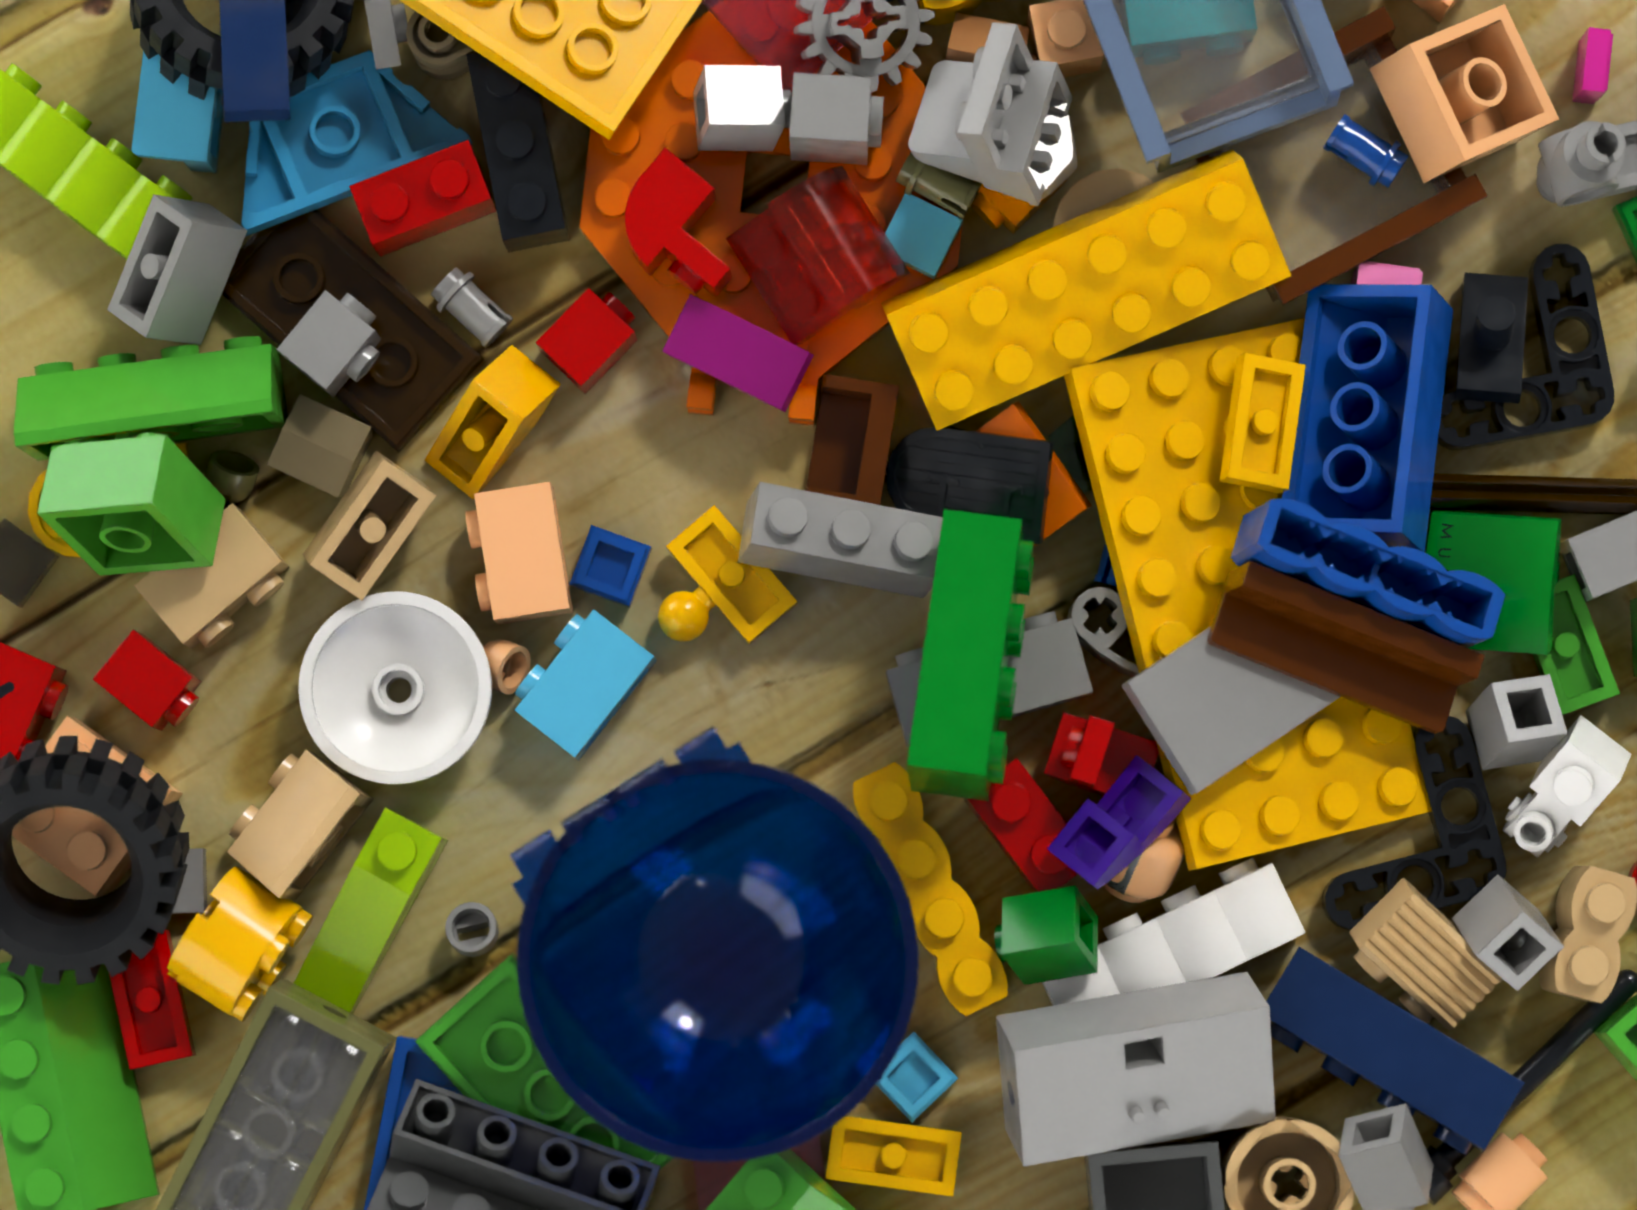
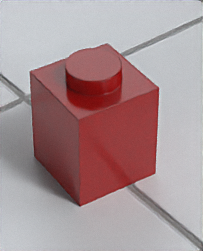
(589, 338)
(149, 682)

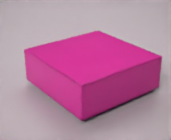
(1592, 65)

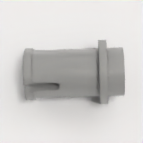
(471, 306)

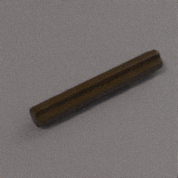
(1534, 494)

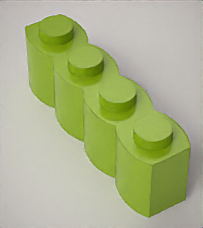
(70, 168)

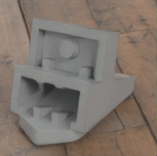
(998, 119)

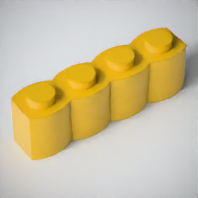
(942, 910)

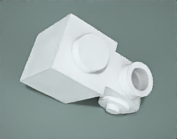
(1566, 787)

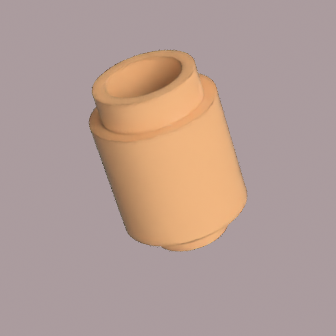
(1502, 1175)

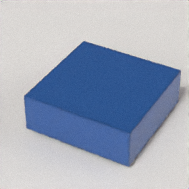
(610, 566)

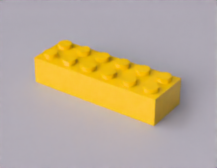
(1086, 288)

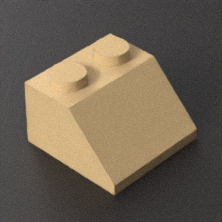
(297, 824)

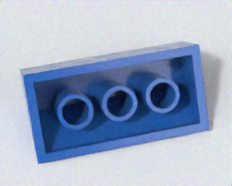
(1371, 406)

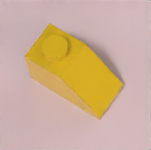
(492, 420)

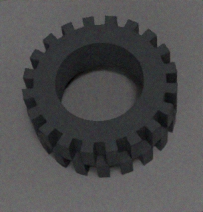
(196, 51)
(104, 929)

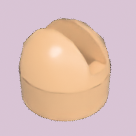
(508, 664)

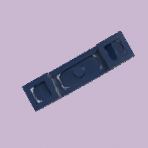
(254, 60)

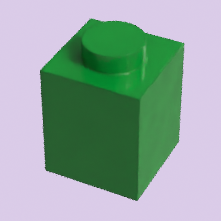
(1048, 935)

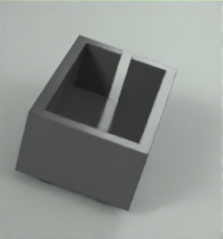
(1156, 1177)

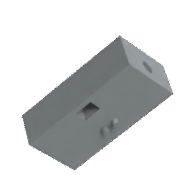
(1136, 1068)

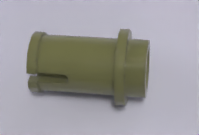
(938, 186)

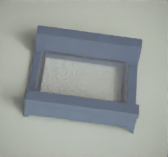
(1217, 69)

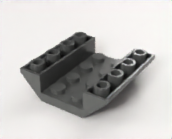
(480, 1157)

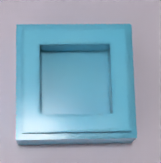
(922, 234)
(915, 1077)

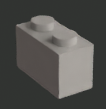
(834, 118)
(177, 270)

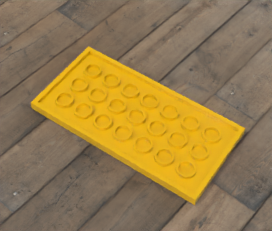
(1154, 463)

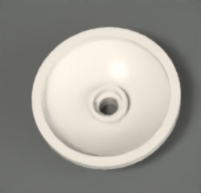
(349, 679)

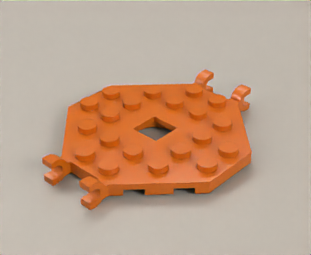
(666, 118)

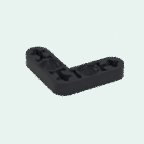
(1561, 367)
(1452, 839)

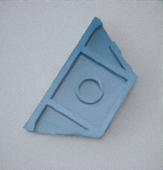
(338, 134)

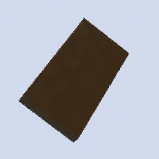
(420, 357)

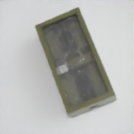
(280, 1107)

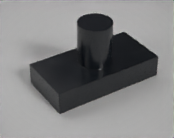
(1491, 338)

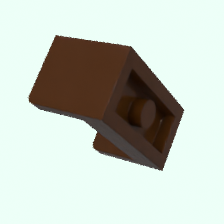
(852, 438)

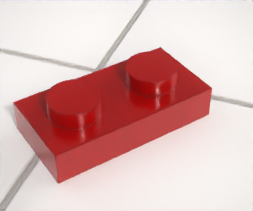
(152, 1009)

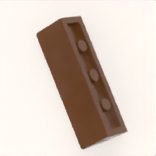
(1341, 646)

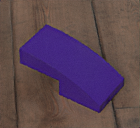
(1121, 826)

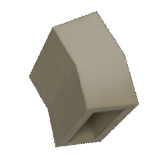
(320, 446)

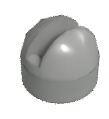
(470, 918)

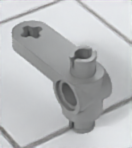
(1588, 163)

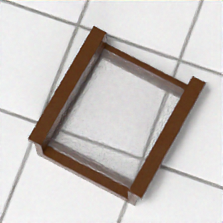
(1324, 206)

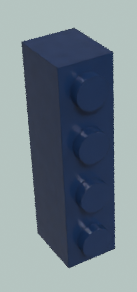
(1390, 1050)

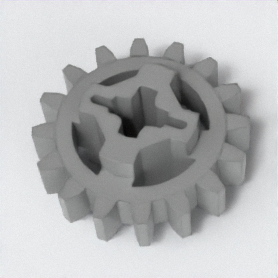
(864, 52)

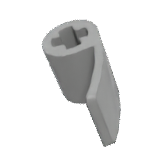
(1100, 642)

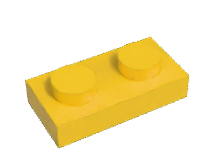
(1262, 423)
(894, 1155)

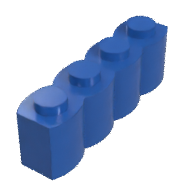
(1368, 572)

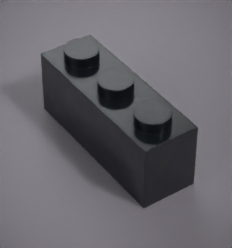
(518, 157)

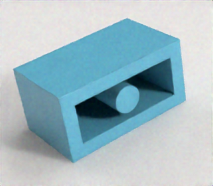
(583, 683)

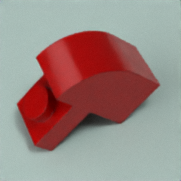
(659, 216)
(1094, 753)

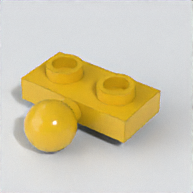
(744, 593)

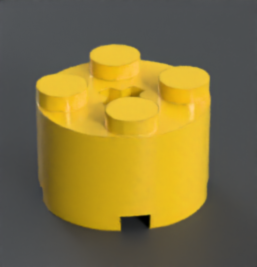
(238, 944)

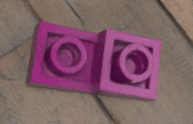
(737, 353)

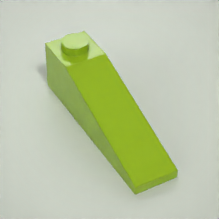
(370, 909)

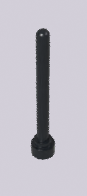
(1538, 1068)

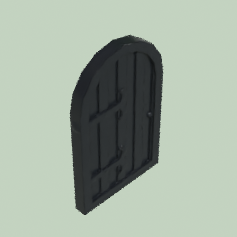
(972, 475)

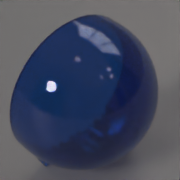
(715, 956)

